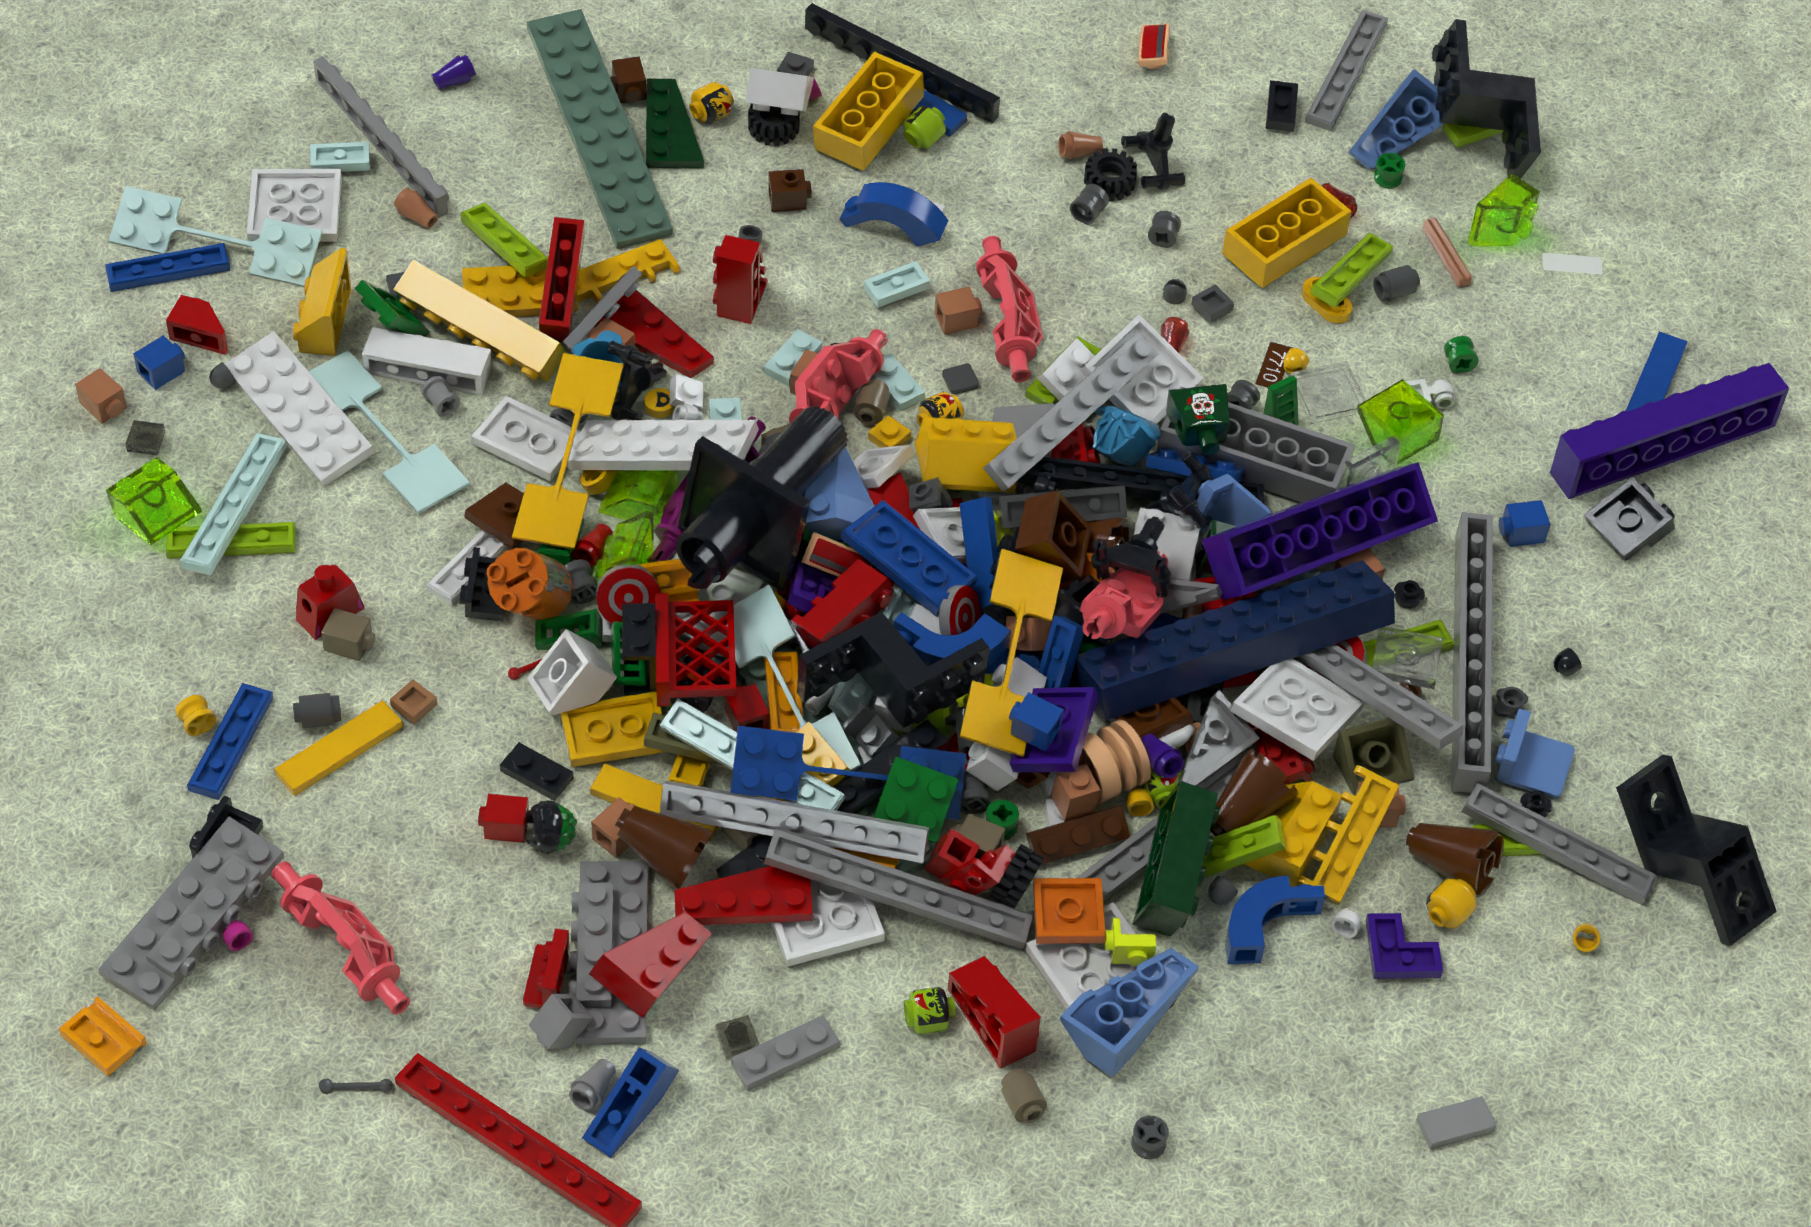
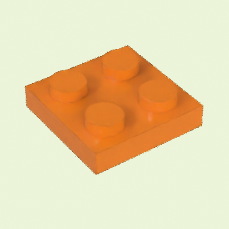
(1068, 910)

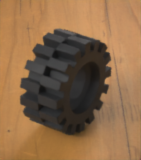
(772, 131)
(1114, 163)
(1017, 876)

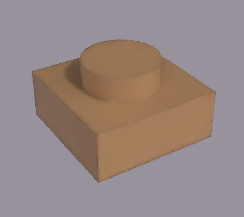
(413, 701)

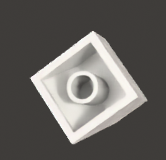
(778, 89)
(1176, 541)
(571, 674)

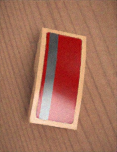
(1154, 45)
(830, 555)

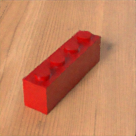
(562, 278)

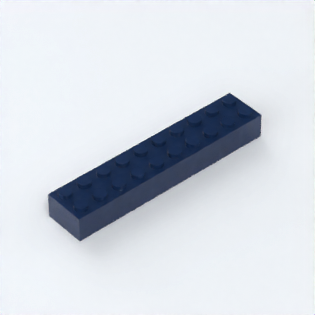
(1235, 639)

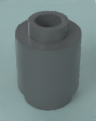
(1396, 283)
(317, 710)

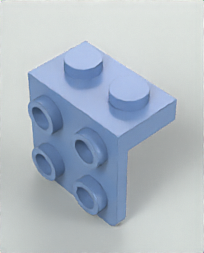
(1229, 502)
(1532, 759)

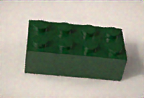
(1177, 859)

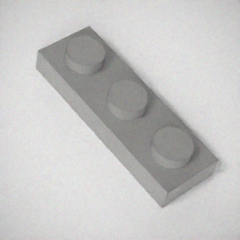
(785, 1053)

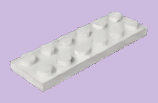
(299, 409)
(655, 443)

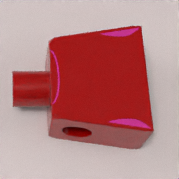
(321, 594)

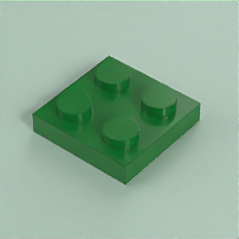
(391, 311)
(916, 796)

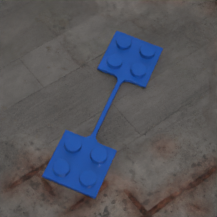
(772, 762)

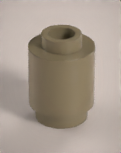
(872, 402)
(1023, 1096)

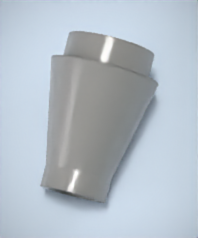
(591, 1086)

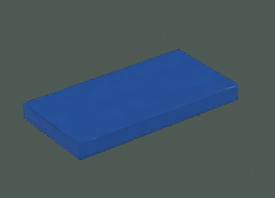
(907, 555)

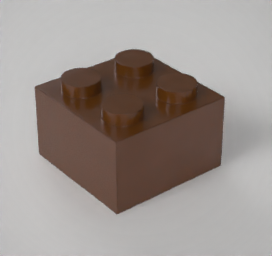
(1054, 534)

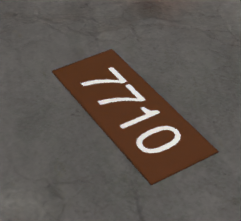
(1272, 366)

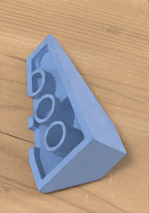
(1400, 122)
(836, 498)
(1118, 1017)

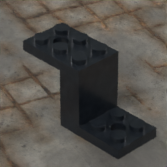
(1486, 100)
(891, 669)
(1696, 849)

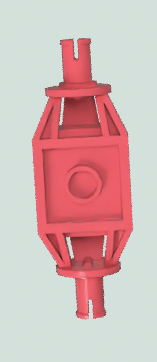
(1021, 328)
(839, 373)
(1121, 605)
(371, 955)

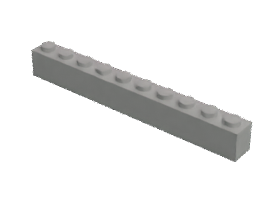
(1472, 651)

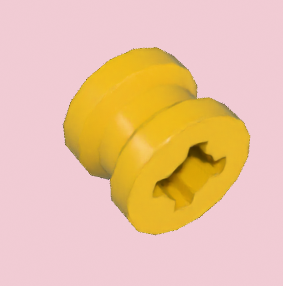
(195, 715)

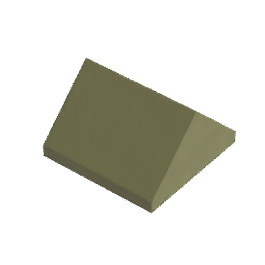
(1375, 746)

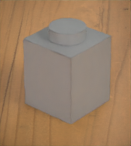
(560, 1021)

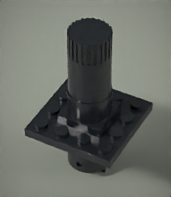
(757, 509)

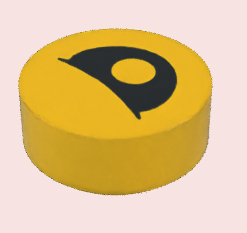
(658, 403)

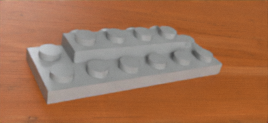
(610, 912)
(191, 914)

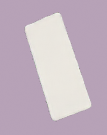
(1572, 263)

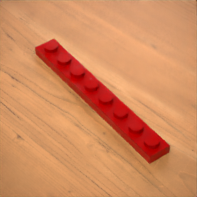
(518, 1143)

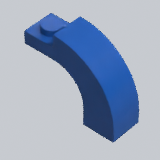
(897, 205)
(934, 647)
(1259, 906)

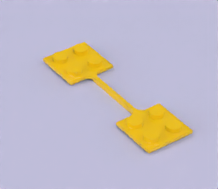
(552, 512)
(1027, 589)

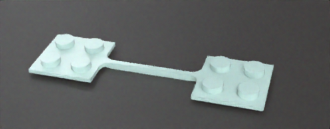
(280, 252)
(420, 477)
(758, 631)

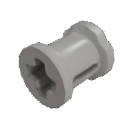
(442, 398)

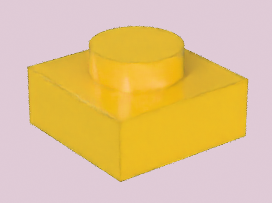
(889, 433)

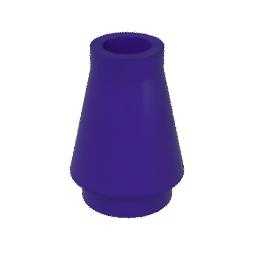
(454, 72)
(1163, 758)

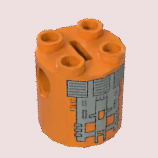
(529, 584)

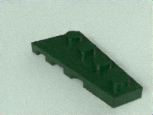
(669, 129)

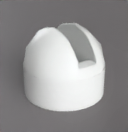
(1344, 929)

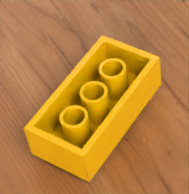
(868, 111)
(1286, 232)

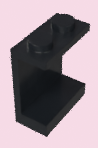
(639, 643)

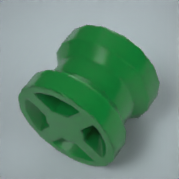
(1389, 170)
(1461, 354)
(1006, 809)

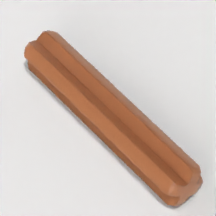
(1447, 252)

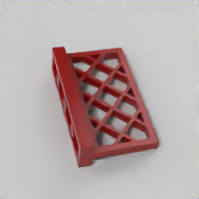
(668, 656)

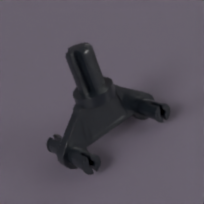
(1156, 145)
(637, 377)
(1181, 499)
(1137, 556)

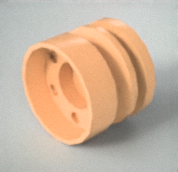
(1115, 759)

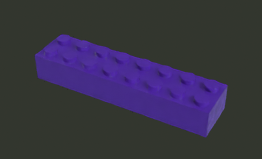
(1668, 430)
(1319, 531)

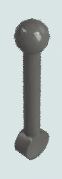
(326, 1085)

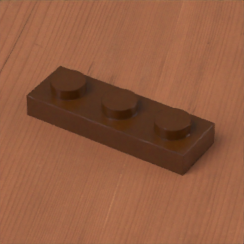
(1079, 834)

